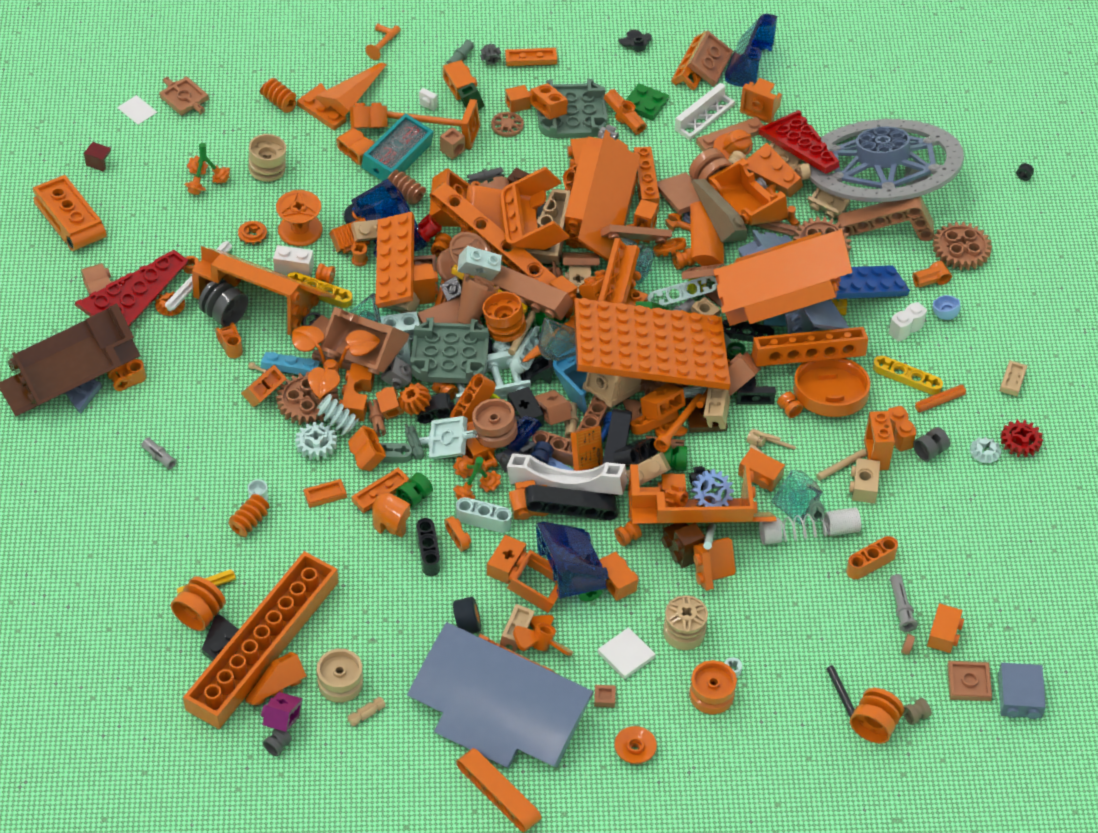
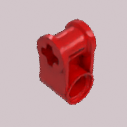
(428, 228)

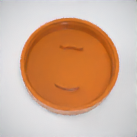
(832, 387)

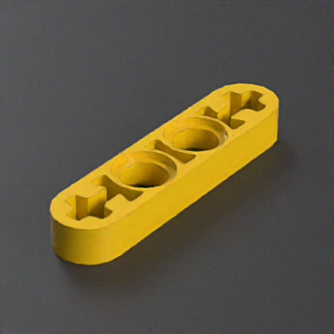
(342, 293)
(906, 377)

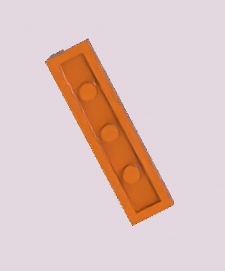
(683, 70)
(618, 280)

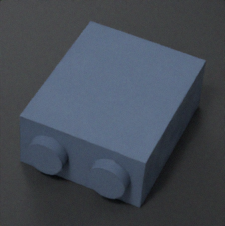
(1021, 690)

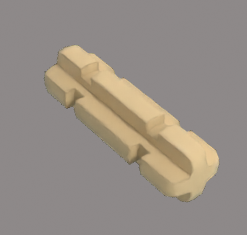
(366, 711)

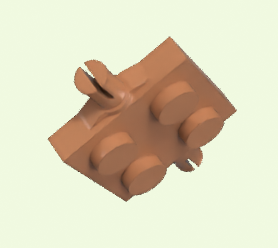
(183, 95)

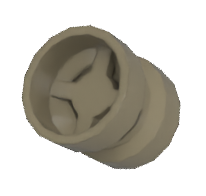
(916, 711)

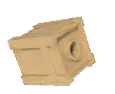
(611, 388)

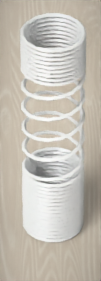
(834, 523)

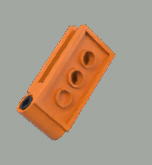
(68, 213)

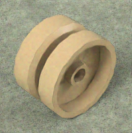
(340, 675)

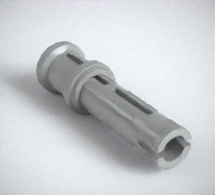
(904, 609)

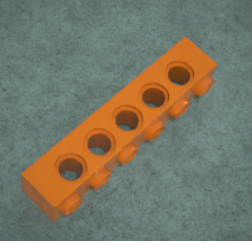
(809, 346)

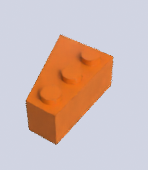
(774, 170)

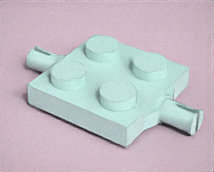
(448, 437)

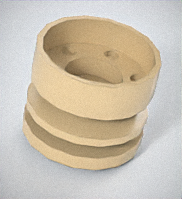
(267, 157)
(685, 622)

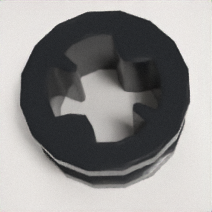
(1025, 171)

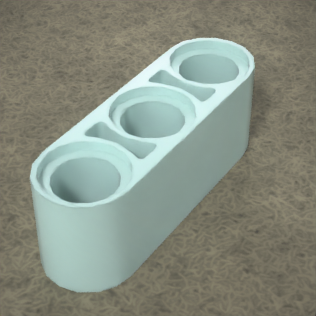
(483, 515)

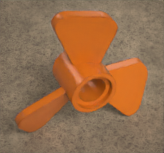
(540, 636)

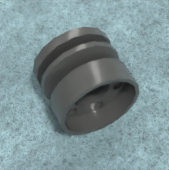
(223, 302)

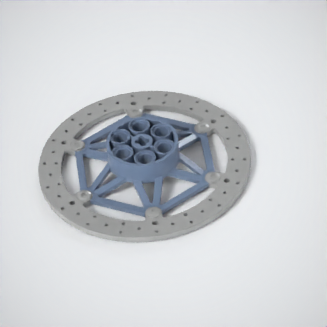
(888, 145)

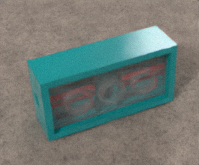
(397, 148)

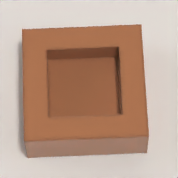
(605, 696)

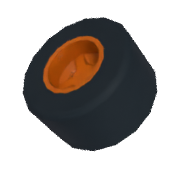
(467, 615)

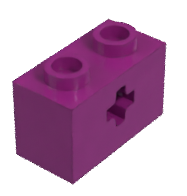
(281, 711)

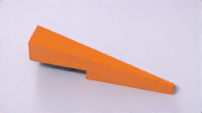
(348, 92)

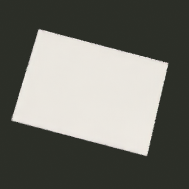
(137, 109)

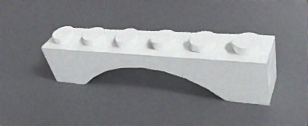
(607, 478)

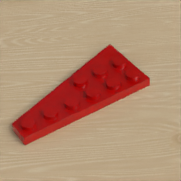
(801, 140)
(137, 289)

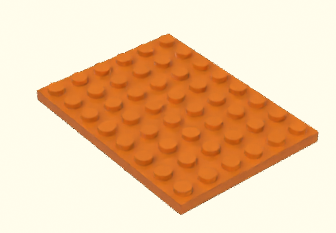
(650, 344)

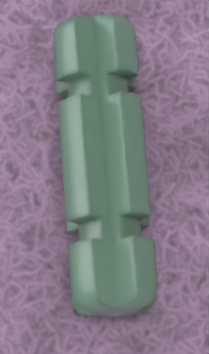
(414, 442)

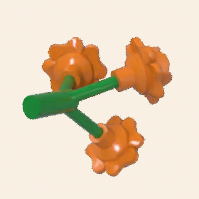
(198, 166)
(465, 467)

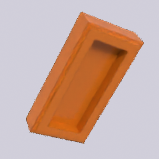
(325, 493)

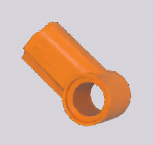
(936, 273)

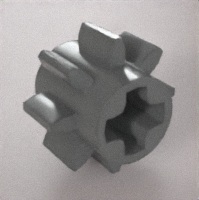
(490, 54)

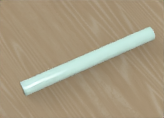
(709, 536)

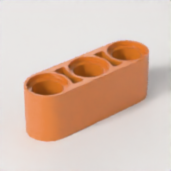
(477, 391)
(872, 557)

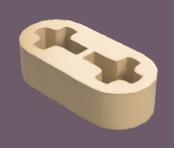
(803, 171)

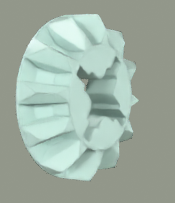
(987, 456)

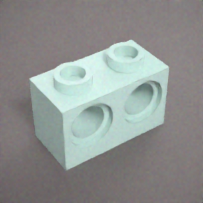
(403, 321)

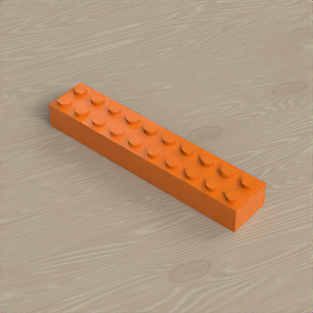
(260, 640)

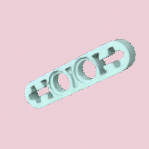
(682, 288)
(528, 343)

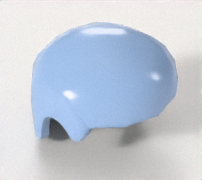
(946, 307)

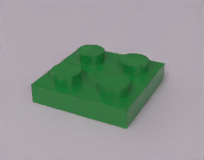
(647, 101)

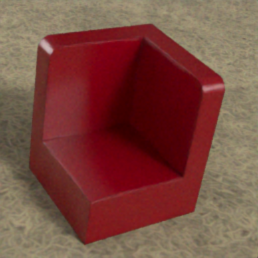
(96, 155)

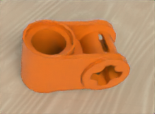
(230, 340)
(128, 374)

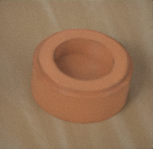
(908, 644)

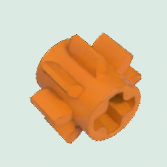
(676, 496)

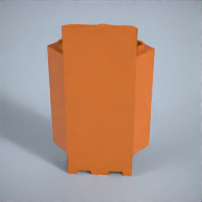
(600, 193)
(219, 264)
(783, 277)
(649, 505)

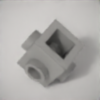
(397, 374)

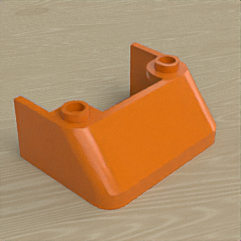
(519, 212)

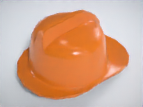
(734, 141)

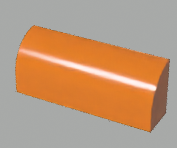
(705, 242)

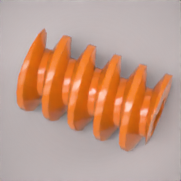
(279, 95)
(248, 515)

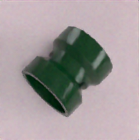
(734, 349)

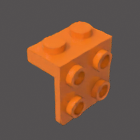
(714, 562)

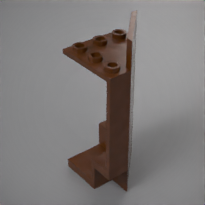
(68, 360)

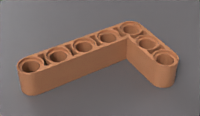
(888, 214)
(562, 446)

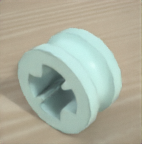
(735, 662)

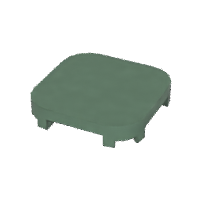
(584, 112)
(449, 351)

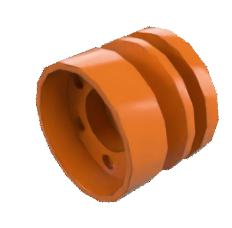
(504, 316)
(198, 603)
(876, 715)

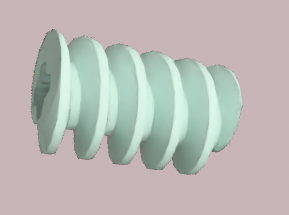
(335, 413)

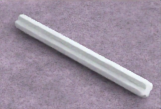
(187, 287)

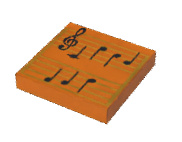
(587, 448)

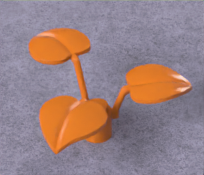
(327, 379)

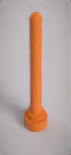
(663, 442)

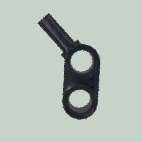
(439, 405)

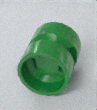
(677, 457)
(415, 489)

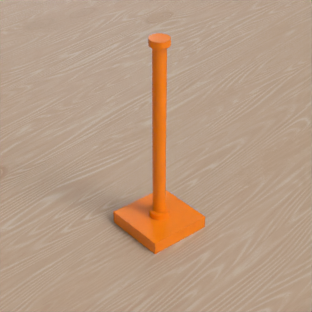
(469, 124)

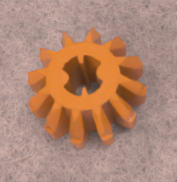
(414, 399)

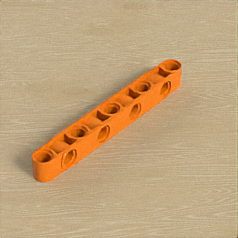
(471, 218)

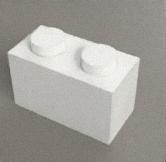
(293, 260)

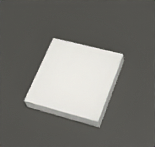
(626, 653)

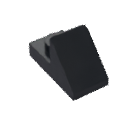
(539, 369)
(755, 395)

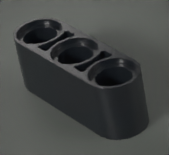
(635, 452)
(428, 547)

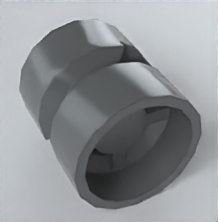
(931, 444)

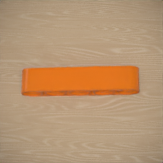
(498, 790)

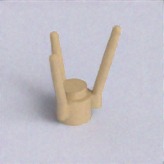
(757, 438)

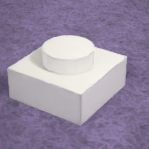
(428, 99)

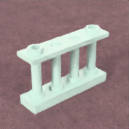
(497, 362)

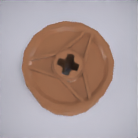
(450, 256)

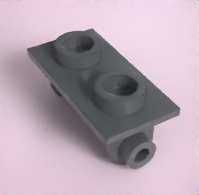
(504, 457)

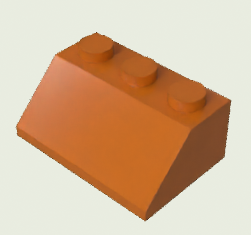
(458, 185)

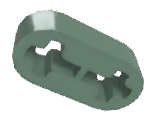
(394, 452)

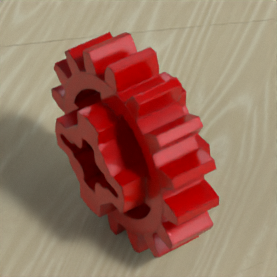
(1021, 438)

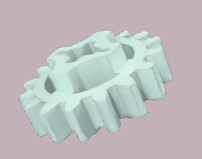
(316, 441)

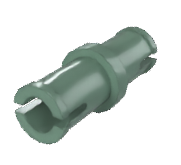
(461, 53)
(819, 513)

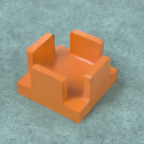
(759, 101)

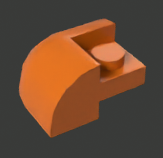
(390, 514)

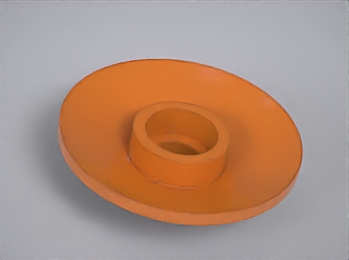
(635, 737)

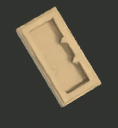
(1013, 378)

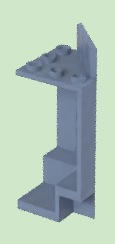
(807, 319)

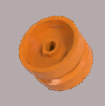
(712, 687)

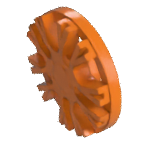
(670, 245)

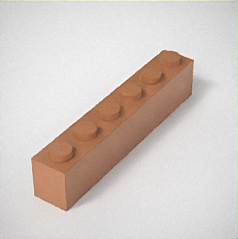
(534, 293)

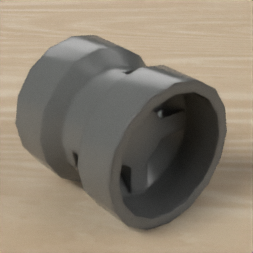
(276, 742)

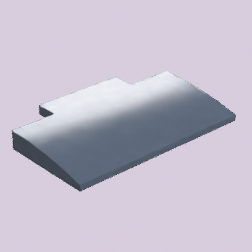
(498, 699)

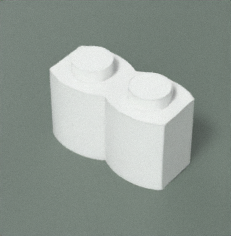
(907, 321)

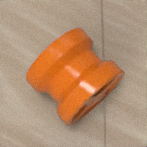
(325, 273)

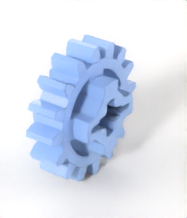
(710, 483)

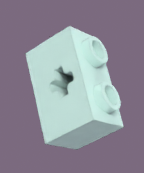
(479, 263)

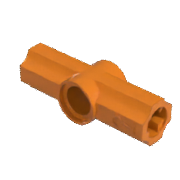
(625, 111)

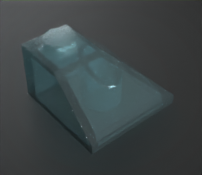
(556, 340)
(796, 493)

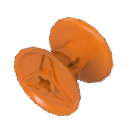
(299, 216)

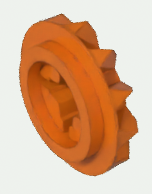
(254, 227)
(160, 305)

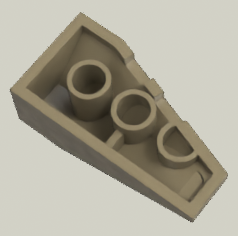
(723, 216)

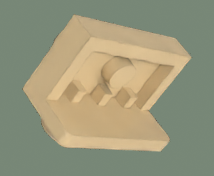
(828, 203)

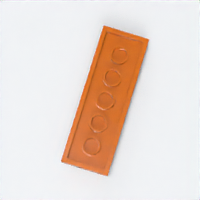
(395, 260)

